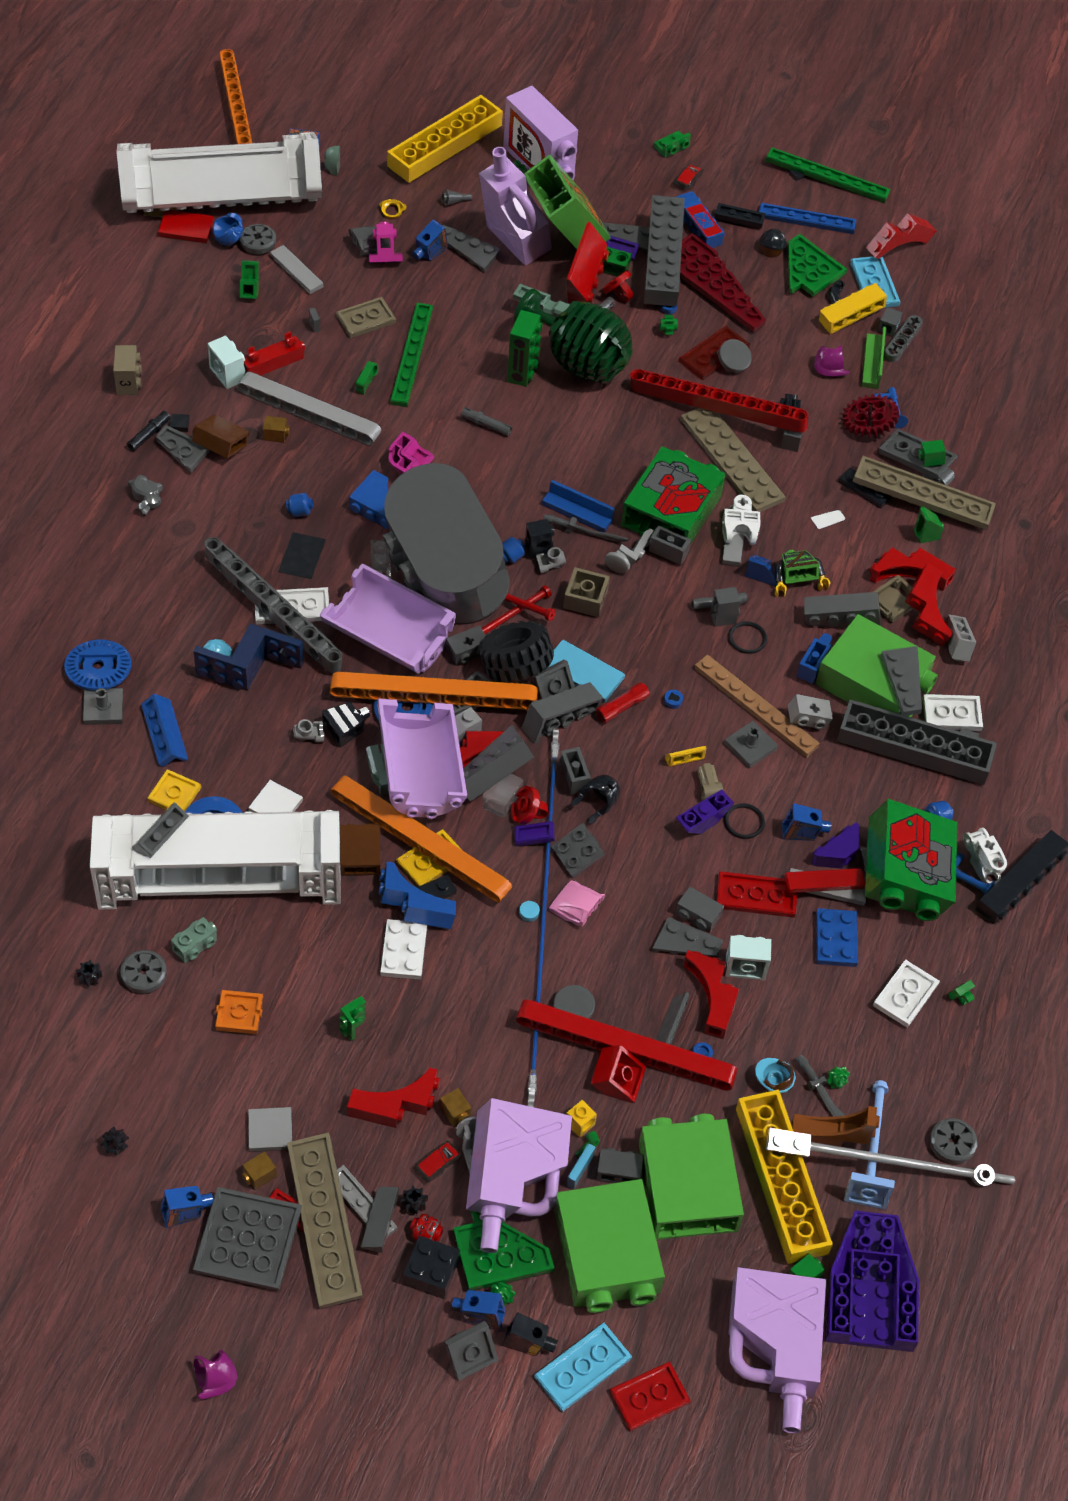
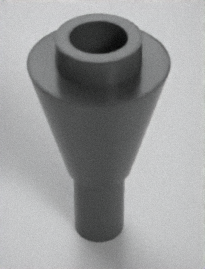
(450, 197)

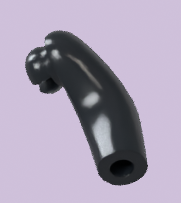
(834, 293)

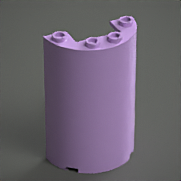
(391, 619)
(422, 760)

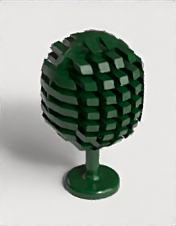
(584, 338)

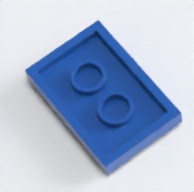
(836, 937)

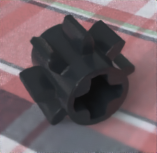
(791, 400)
(89, 973)
(114, 1141)
(420, 1199)

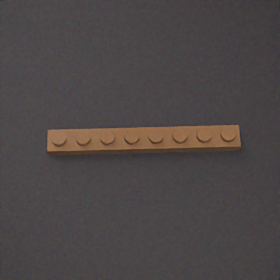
(757, 706)

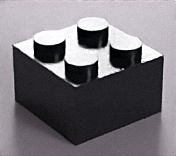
(431, 1267)

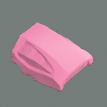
(576, 903)

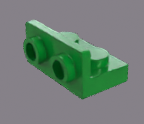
(672, 143)
(352, 1016)

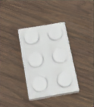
(953, 711)
(403, 949)
(906, 993)

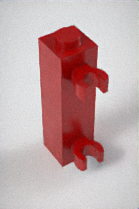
(274, 356)

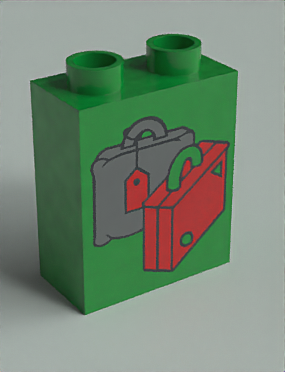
(674, 495)
(911, 860)

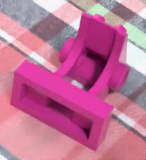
(385, 230)

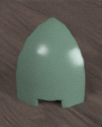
(332, 160)

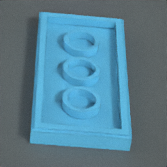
(873, 270)
(588, 669)
(583, 1367)

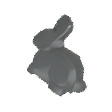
(146, 492)

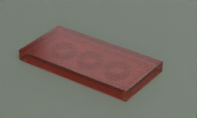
(703, 358)

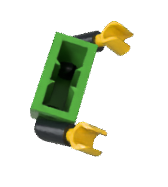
(799, 567)

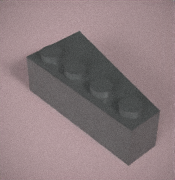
(841, 609)
(560, 710)

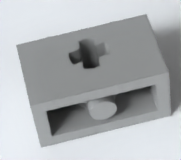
(810, 711)

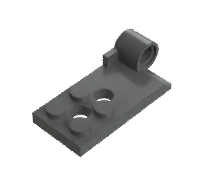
(893, 449)

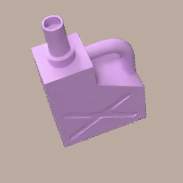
(512, 210)
(511, 1151)
(783, 1325)

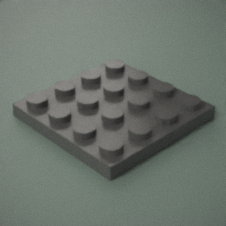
(248, 1238)

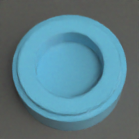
(529, 911)

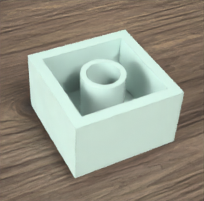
(226, 361)
(748, 957)

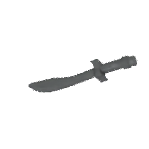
(571, 525)
(818, 1084)

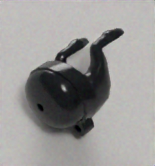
(605, 788)

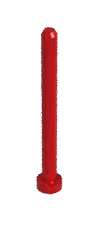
(544, 592)
(548, 613)

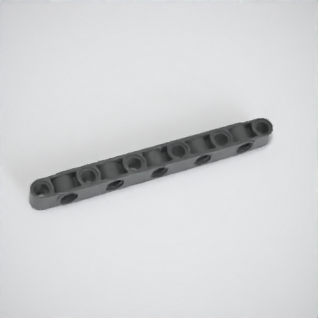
(273, 604)

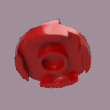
(620, 287)
(528, 806)

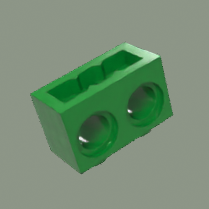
(617, 262)

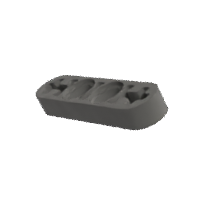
(901, 337)

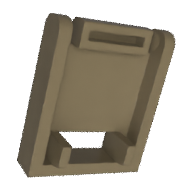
(891, 600)

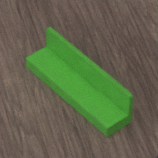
(873, 360)

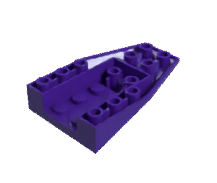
(874, 1286)

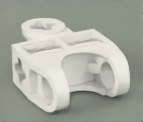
(741, 520)
(985, 854)

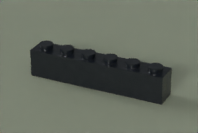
(1023, 877)

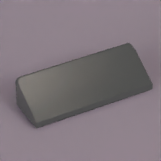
(161, 830)
(673, 1018)
(380, 1219)

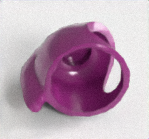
(830, 361)
(215, 1376)

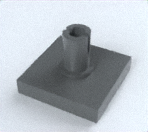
(554, 680)
(103, 706)
(751, 744)
(471, 1350)

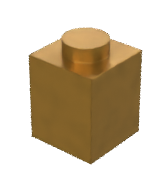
(275, 429)
(455, 1107)
(259, 1170)

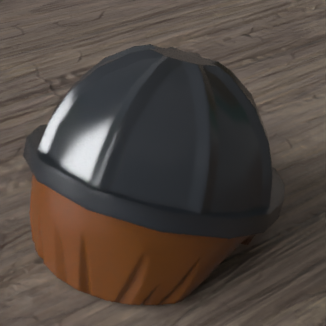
(772, 243)

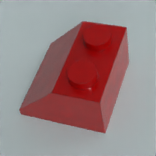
(618, 1074)

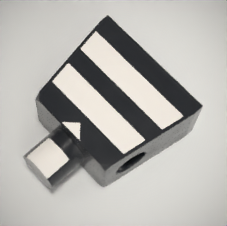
(344, 722)

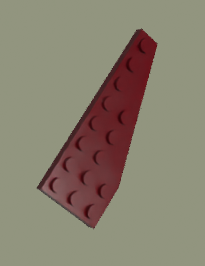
(710, 277)

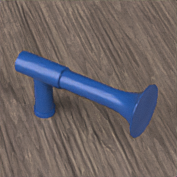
(902, 420)
(983, 887)

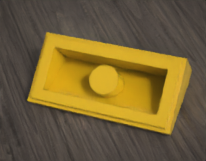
(686, 756)

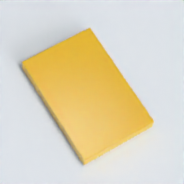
(421, 867)

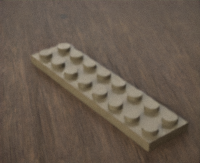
(733, 458)
(924, 492)
(325, 1220)

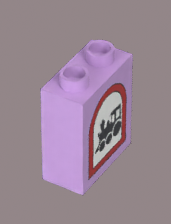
(538, 129)

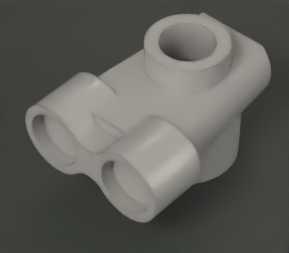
(553, 559)
(309, 731)

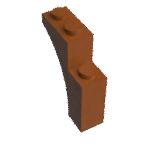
(834, 1130)

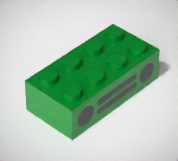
(524, 348)

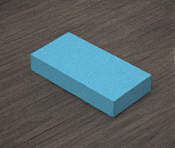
(581, 1166)

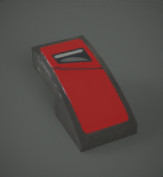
(688, 176)
(437, 1161)

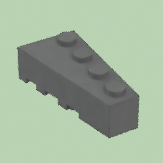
(496, 762)

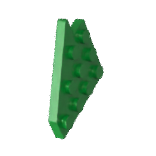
(811, 267)
(516, 1255)

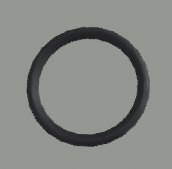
(752, 624)
(743, 835)

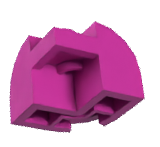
(407, 453)

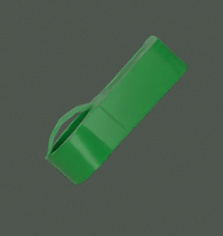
(366, 376)

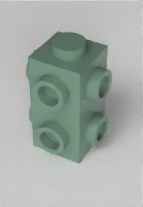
(194, 939)

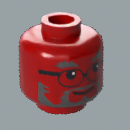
(427, 1227)

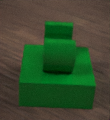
(963, 992)

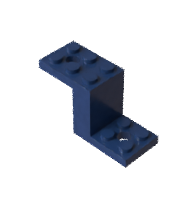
(248, 657)

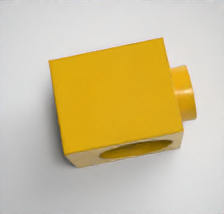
(582, 1118)

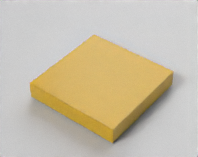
(173, 789)

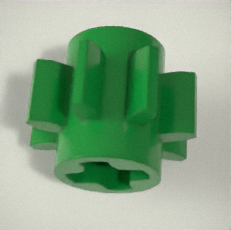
(668, 324)

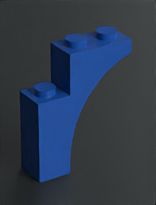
(416, 904)

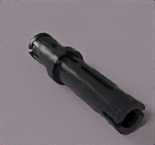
(153, 426)

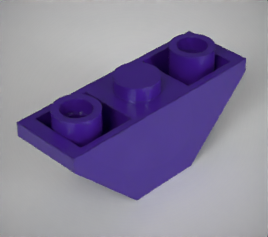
(706, 813)
(838, 850)

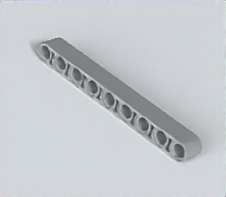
(309, 408)

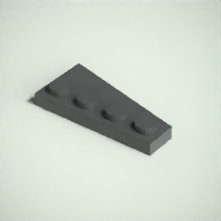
(631, 233)
(475, 250)
(904, 676)

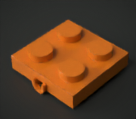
(239, 1012)

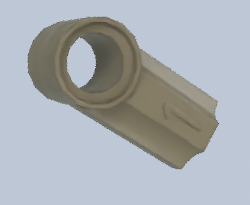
(708, 780)

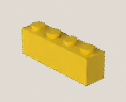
(853, 308)

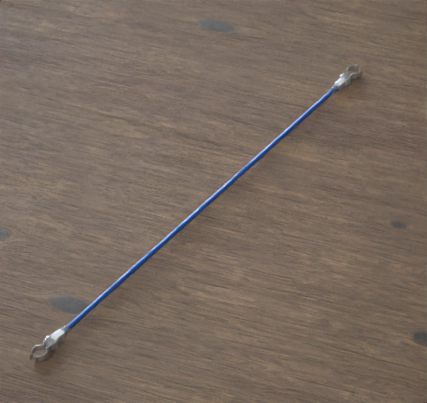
(532, 1082)

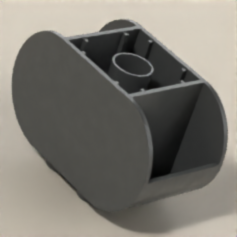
(445, 542)

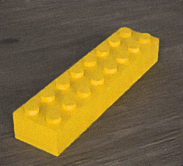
(444, 138)
(783, 1180)

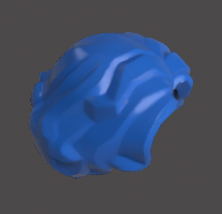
(228, 229)

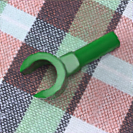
(592, 1139)

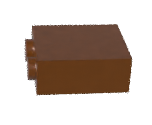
(220, 436)
(360, 850)

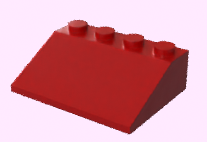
(587, 266)

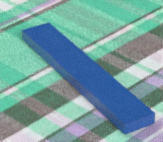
(808, 218)

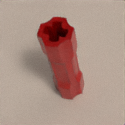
(611, 709)

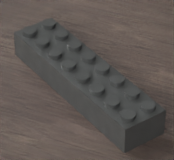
(664, 251)
(917, 742)

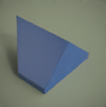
(761, 570)

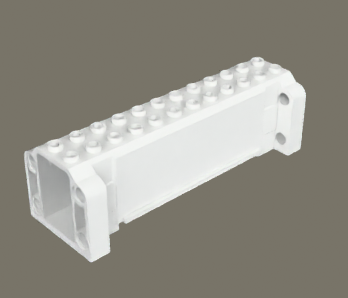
(219, 174)
(219, 856)

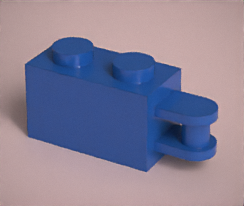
(812, 659)

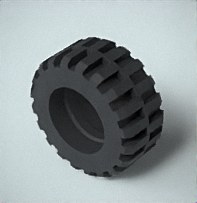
(516, 651)

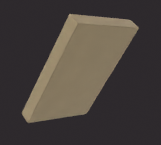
(366, 317)

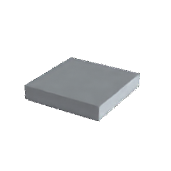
(270, 1129)

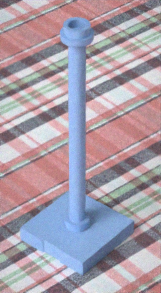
(867, 1188)

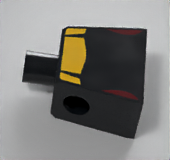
(528, 1336)

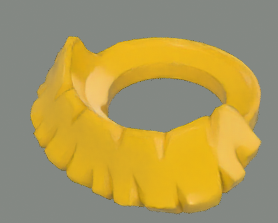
(384, 204)

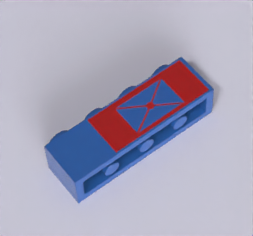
(700, 220)

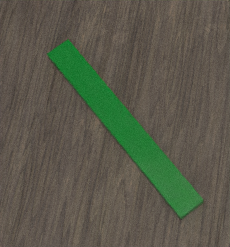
(828, 175)
(411, 355)

